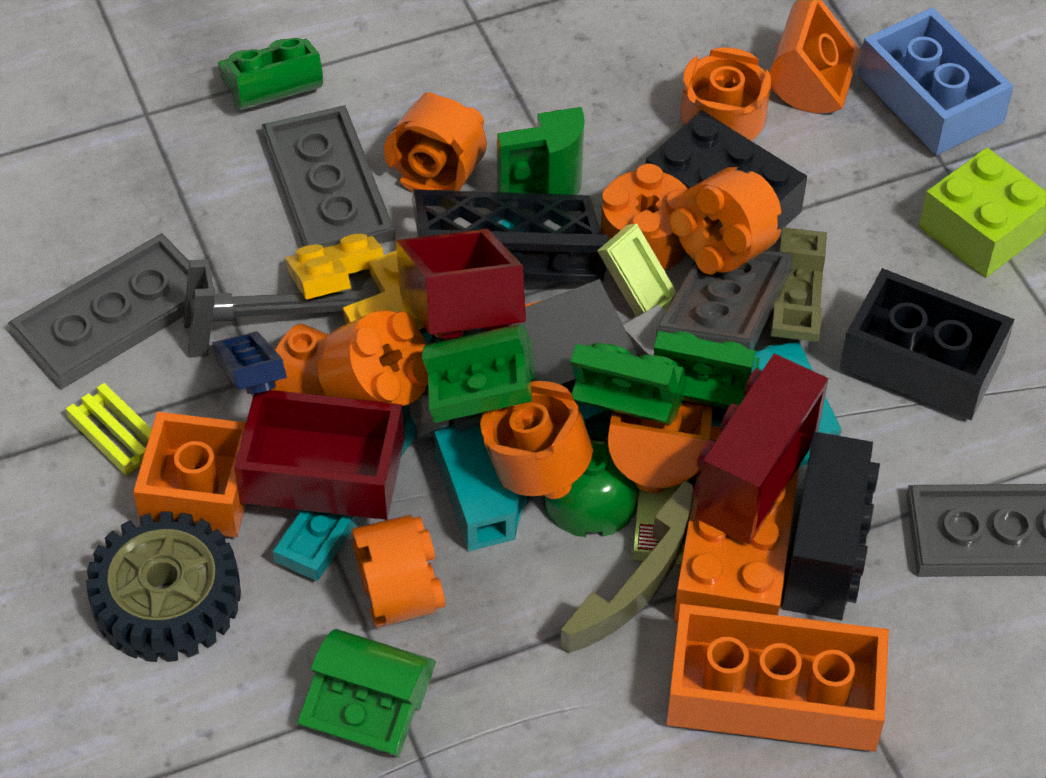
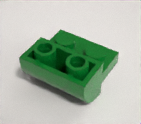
(272, 72)
(543, 157)
(712, 370)
(479, 372)
(626, 383)
(365, 691)

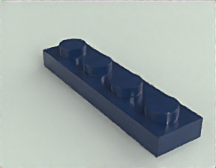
(250, 362)

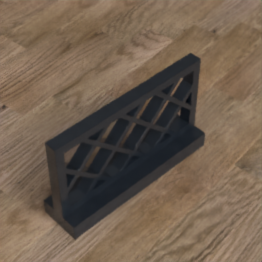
(545, 253)

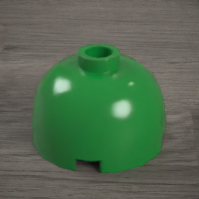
(598, 499)

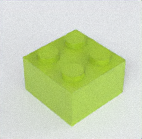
(985, 212)

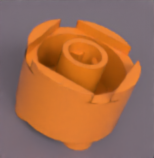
(727, 88)
(436, 144)
(648, 200)
(727, 220)
(375, 359)
(538, 443)
(396, 571)

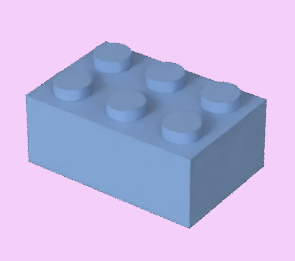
(934, 80)

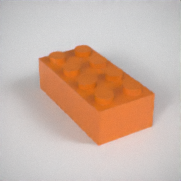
(731, 573)
(779, 677)

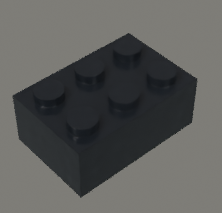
(710, 146)
(926, 343)
(832, 526)

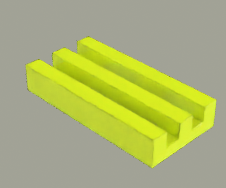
(94, 406)

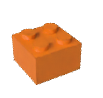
(192, 471)

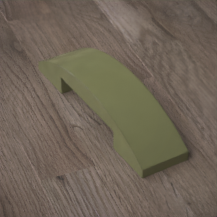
(799, 304)
(596, 616)

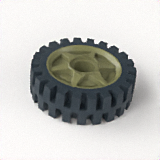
(172, 618)

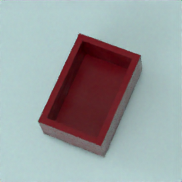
(461, 282)
(759, 447)
(320, 454)

